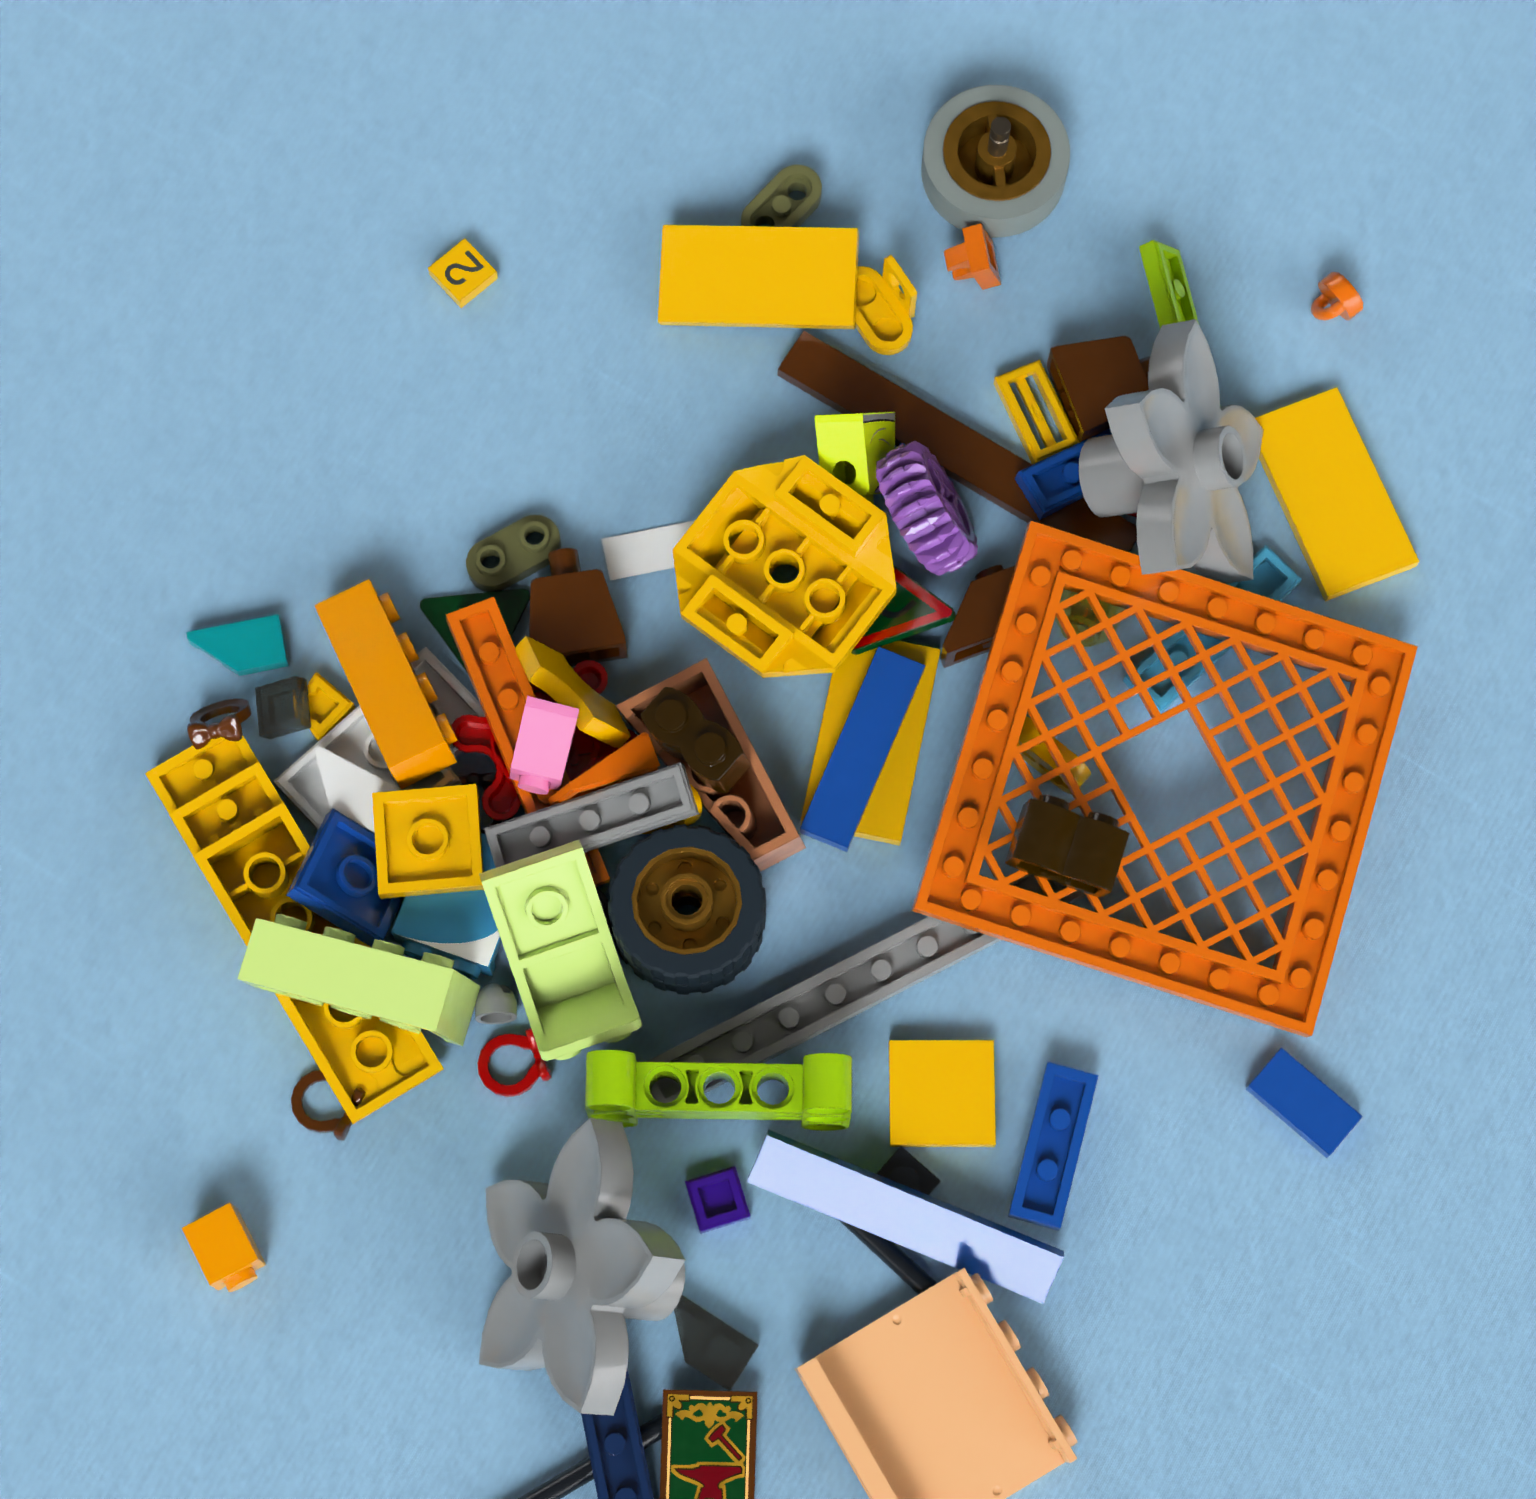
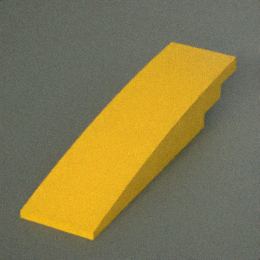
(250, 859)

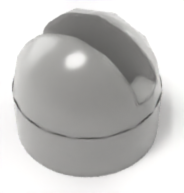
(495, 1005)

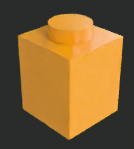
(224, 1248)

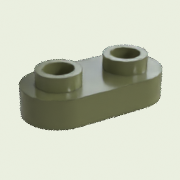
(774, 204)
(516, 555)

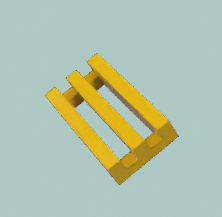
(1018, 419)

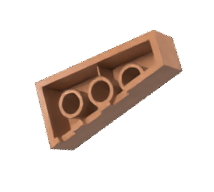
(752, 807)

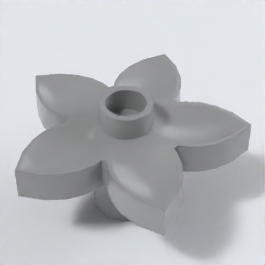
(1178, 463)
(577, 1270)

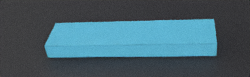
(1270, 579)

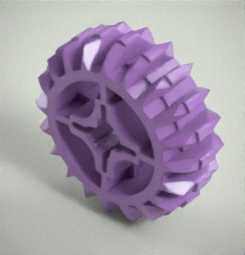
(926, 508)

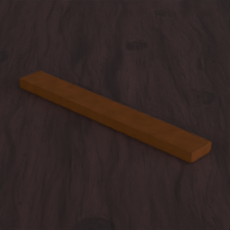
(959, 449)

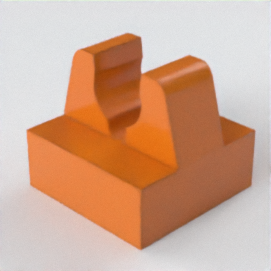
(974, 258)

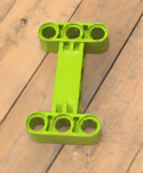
(817, 1090)

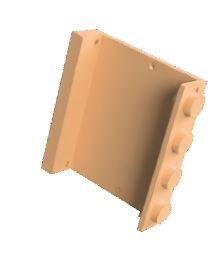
(938, 1400)

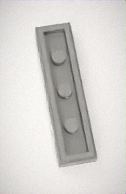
(597, 816)

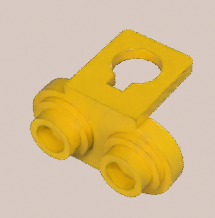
(883, 309)

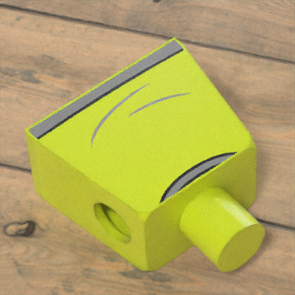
(853, 445)

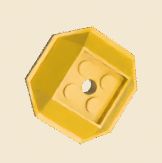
(794, 518)

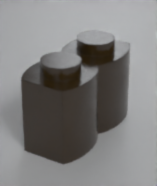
(703, 744)
(1067, 846)

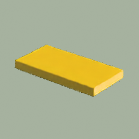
(758, 276)
(1333, 495)
(890, 799)

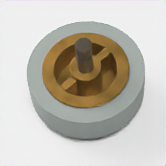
(995, 160)

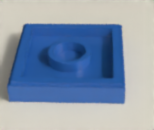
(342, 882)

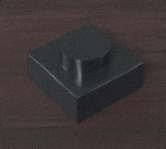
(909, 1172)

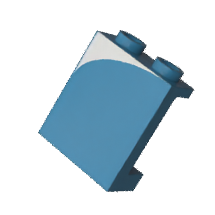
(452, 926)

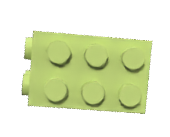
(561, 951)

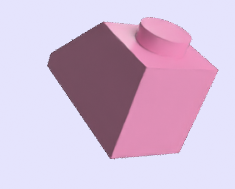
(543, 745)

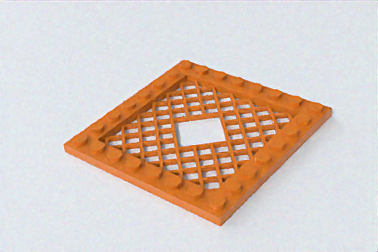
(1378, 674)

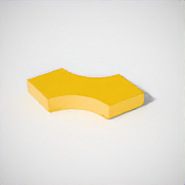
(554, 675)

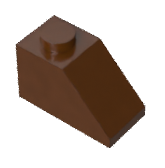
(977, 616)

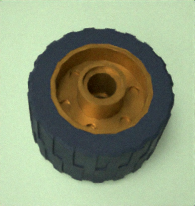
(687, 869)

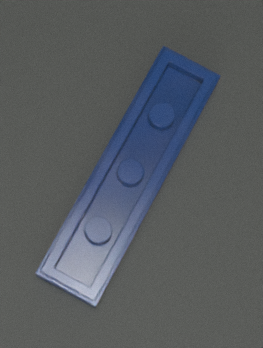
(862, 749)

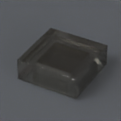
(283, 707)

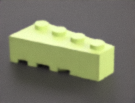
(359, 977)

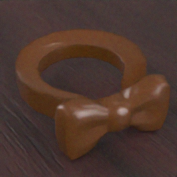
(227, 728)
(339, 1126)

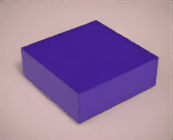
(717, 1199)

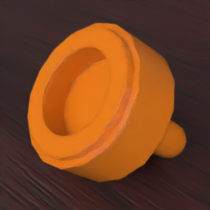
(1340, 295)

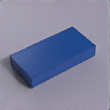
(1304, 1102)

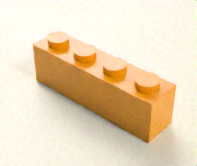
(385, 683)

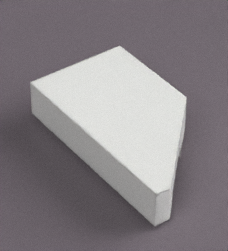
(350, 787)

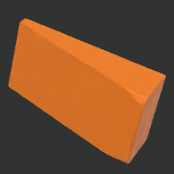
(626, 763)

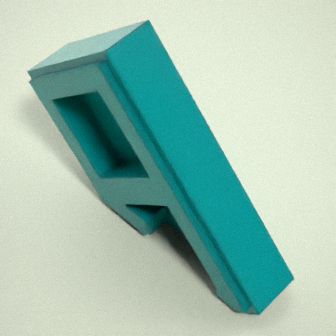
(244, 645)

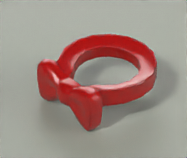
(539, 1069)

